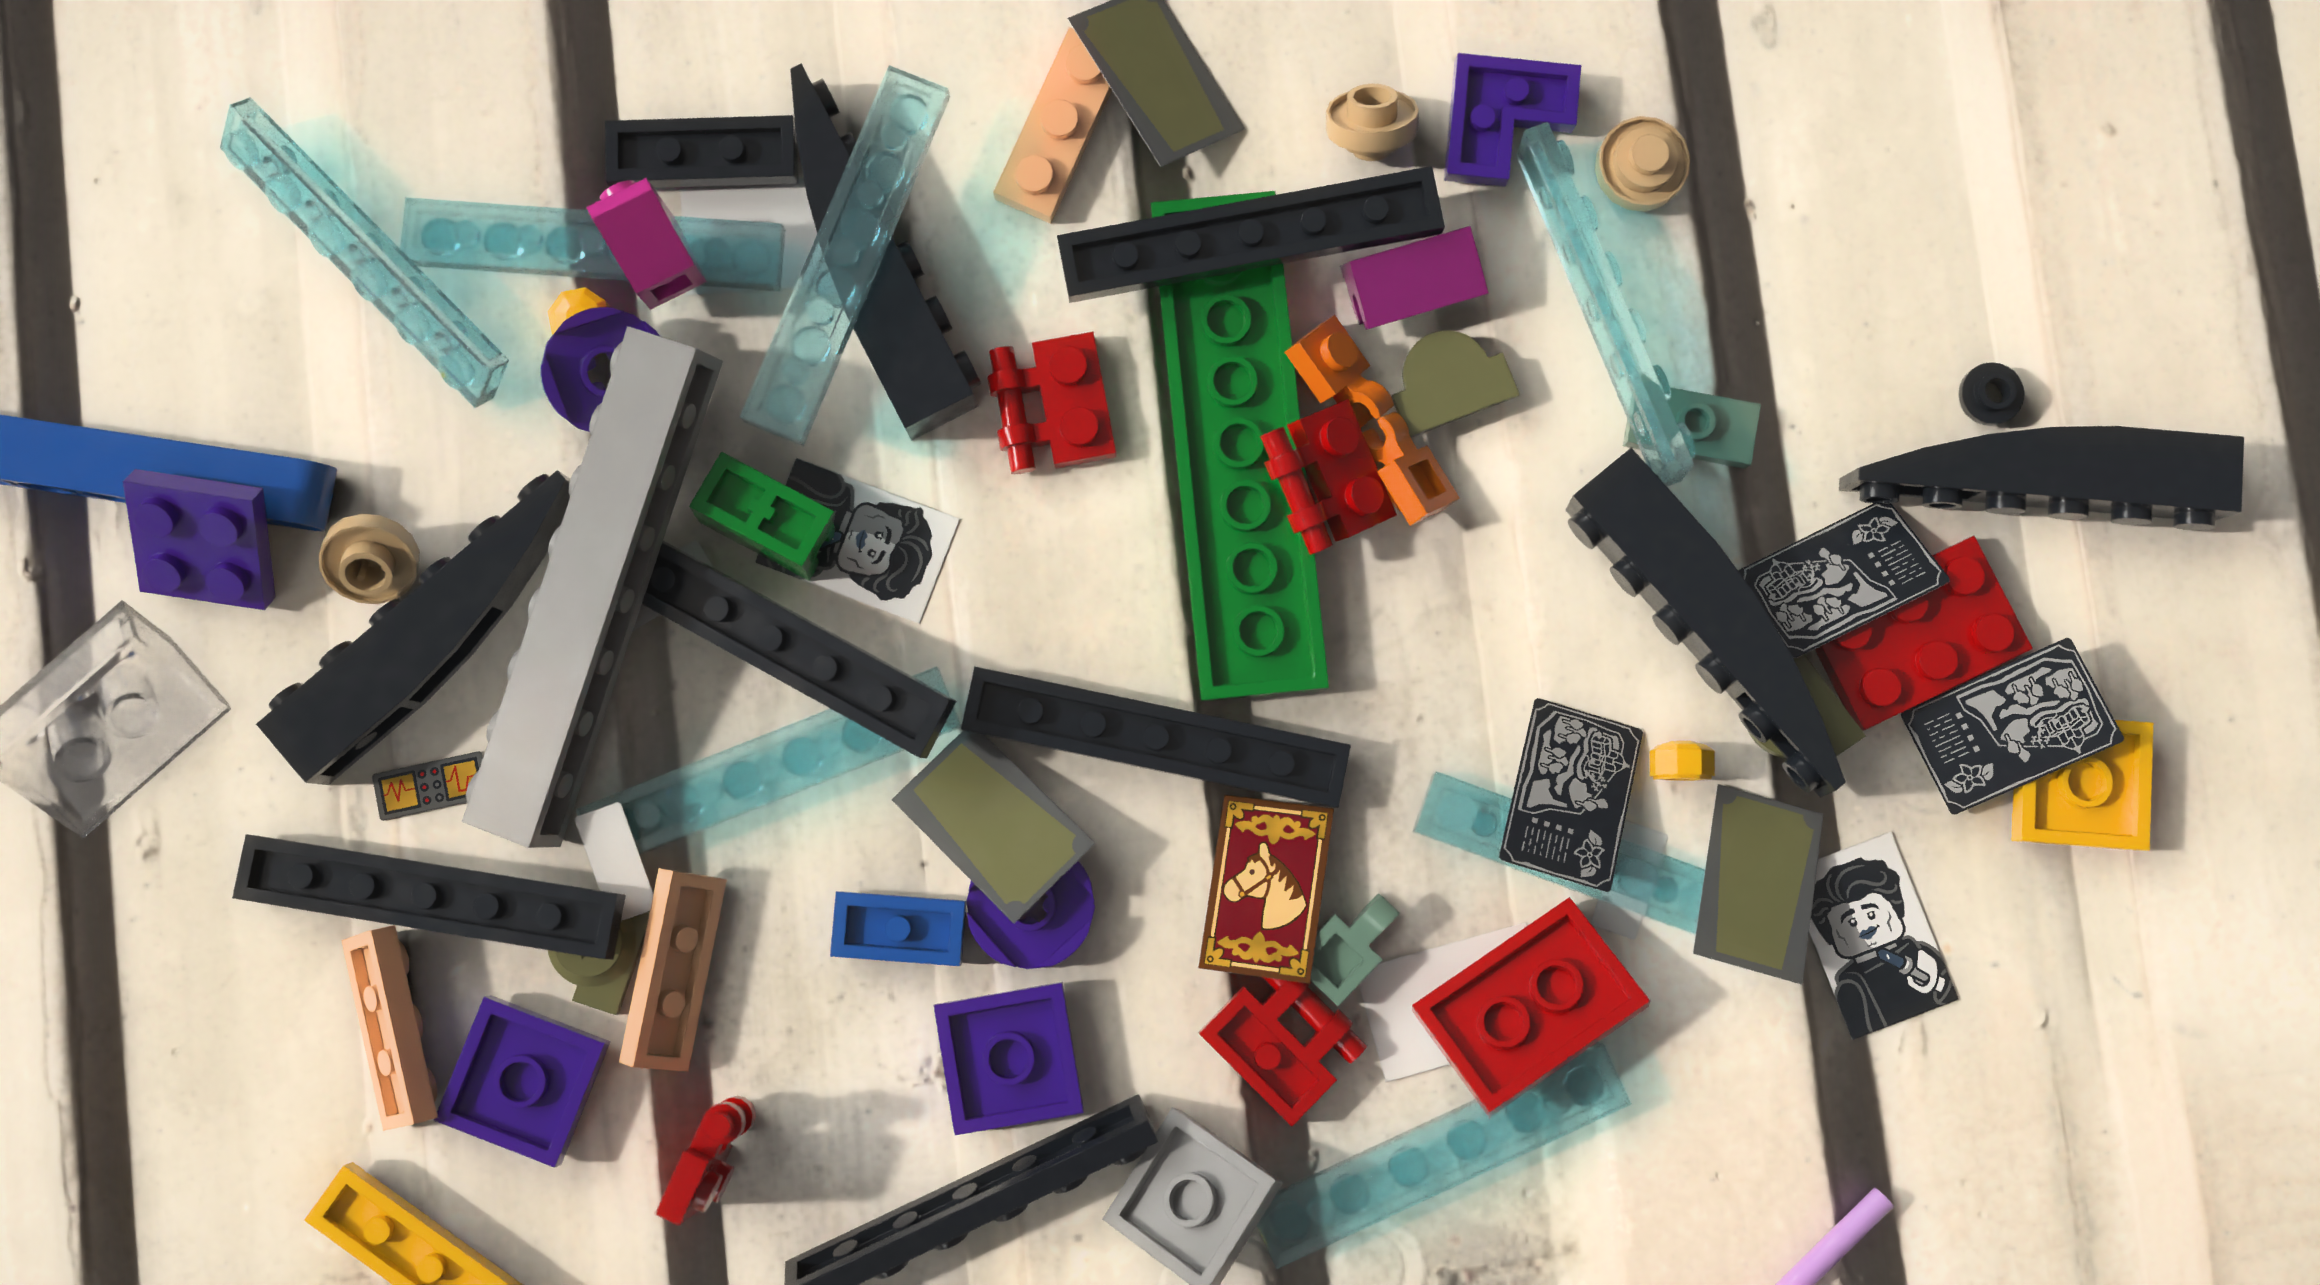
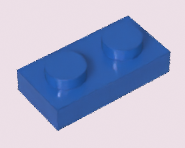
(898, 928)

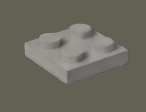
(1192, 1201)

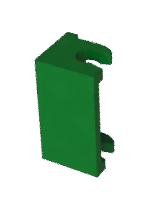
(763, 515)

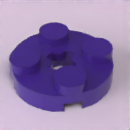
(571, 355)
(1030, 942)

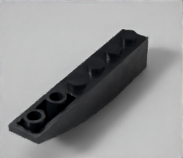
(896, 323)
(2071, 473)
(1707, 607)
(414, 641)

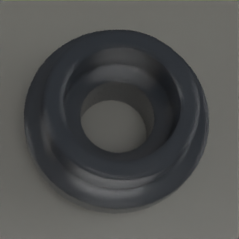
(1977, 404)

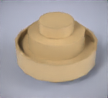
(1372, 121)
(1642, 163)
(369, 559)

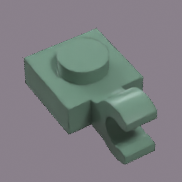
(1343, 951)

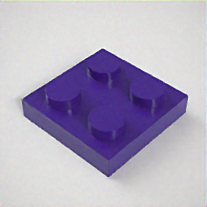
(200, 539)
(1008, 1058)
(522, 1081)

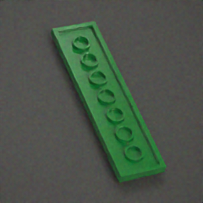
(1245, 566)

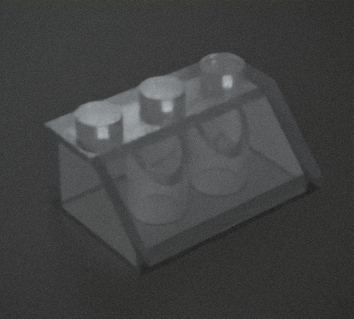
(103, 719)

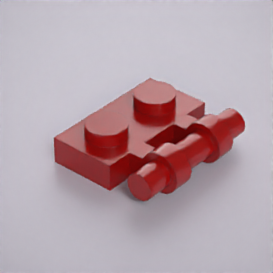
(1072, 401)
(1340, 471)
(1270, 1056)
(702, 1169)

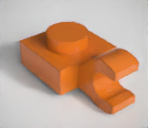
(1333, 368)
(1411, 474)

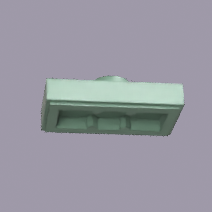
(1719, 426)

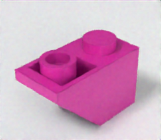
(646, 242)

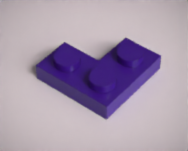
(1495, 97)

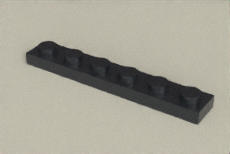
(1250, 234)
(797, 651)
(1156, 737)
(429, 897)
(986, 1195)

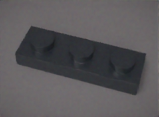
(702, 151)

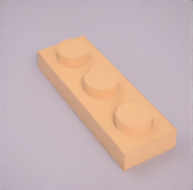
(1055, 133)
(672, 971)
(390, 1027)

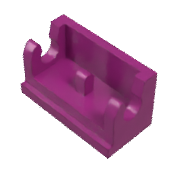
(1415, 278)

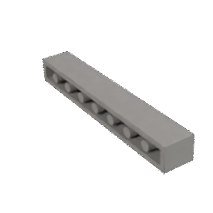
(591, 590)

